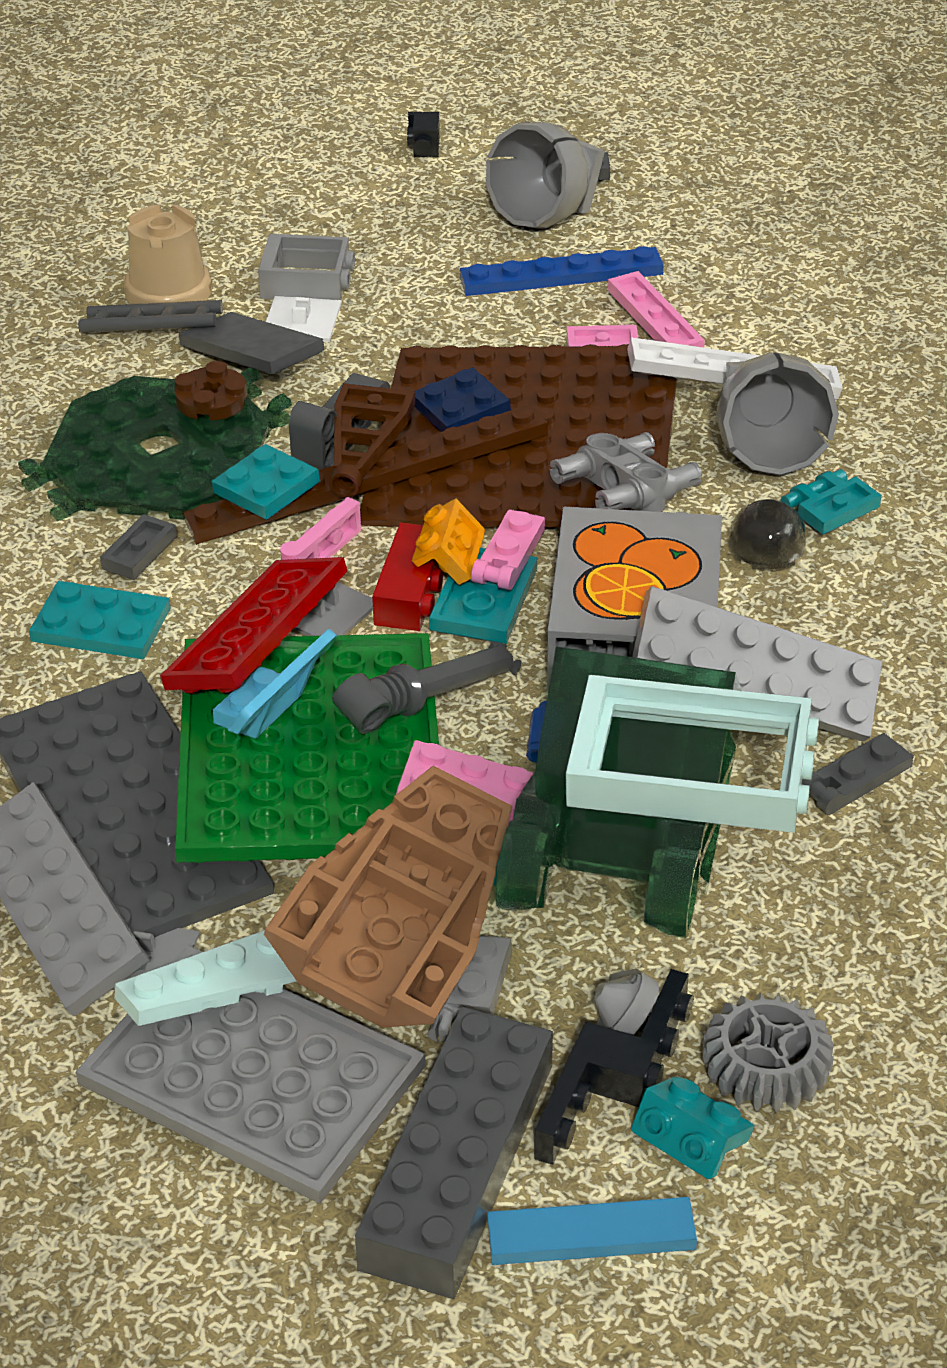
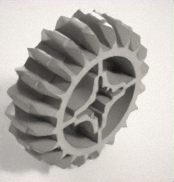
(772, 1040)

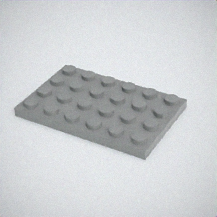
(260, 1083)

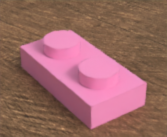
(601, 335)

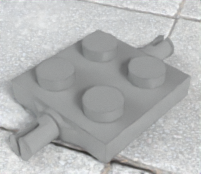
(478, 986)

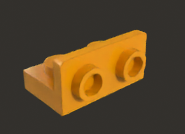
(451, 539)

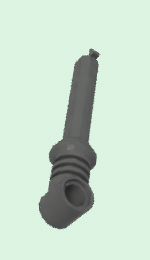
(405, 689)

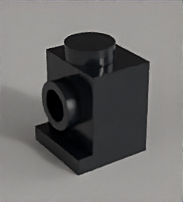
(424, 133)

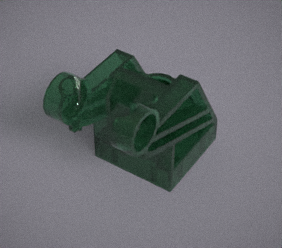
(659, 851)

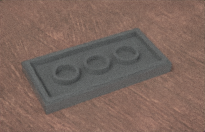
(252, 343)

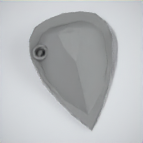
(626, 1000)

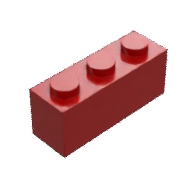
(403, 589)

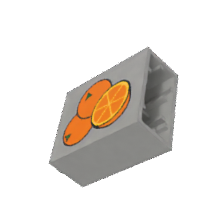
(611, 562)

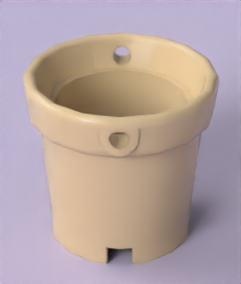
(165, 258)

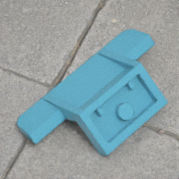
(269, 693)

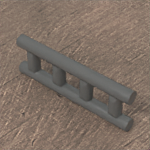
(151, 316)

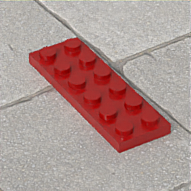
(253, 625)

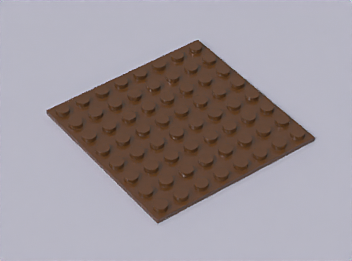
(574, 390)

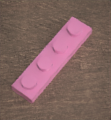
(652, 310)

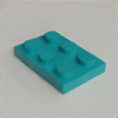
(481, 609)
(100, 619)

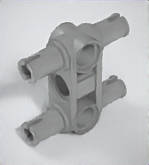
(625, 472)

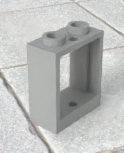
(305, 252)

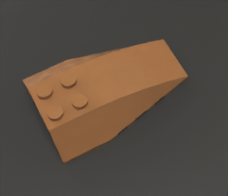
(397, 903)

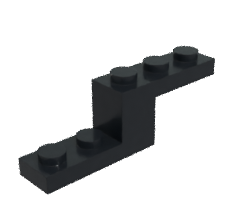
(612, 1066)

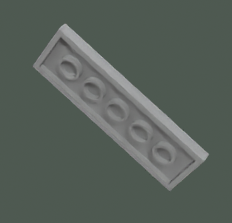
(764, 659)
(61, 904)

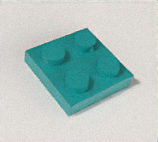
(266, 481)

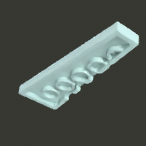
(204, 981)

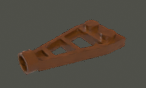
(370, 404)

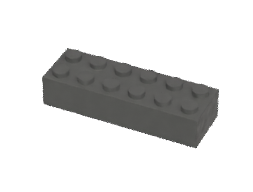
(454, 1153)

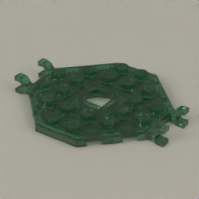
(102, 464)

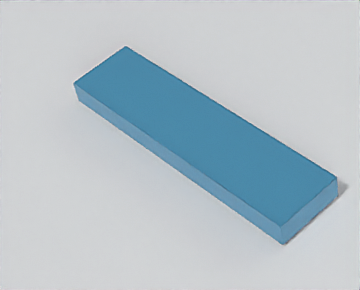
(591, 1230)

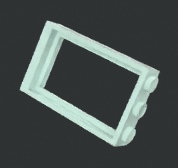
(687, 799)

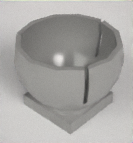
(546, 178)
(774, 412)

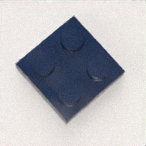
(460, 400)

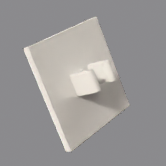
(305, 315)

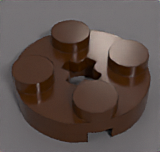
(211, 391)

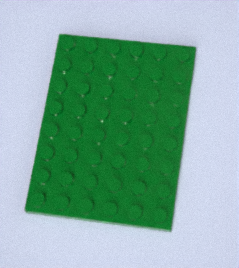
(308, 771)

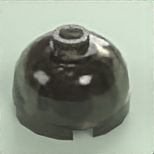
(767, 536)

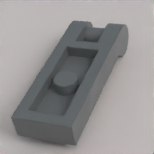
(858, 773)

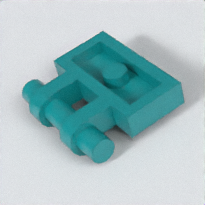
(832, 500)

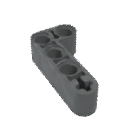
(313, 426)

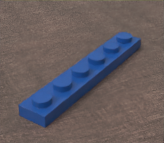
(559, 271)

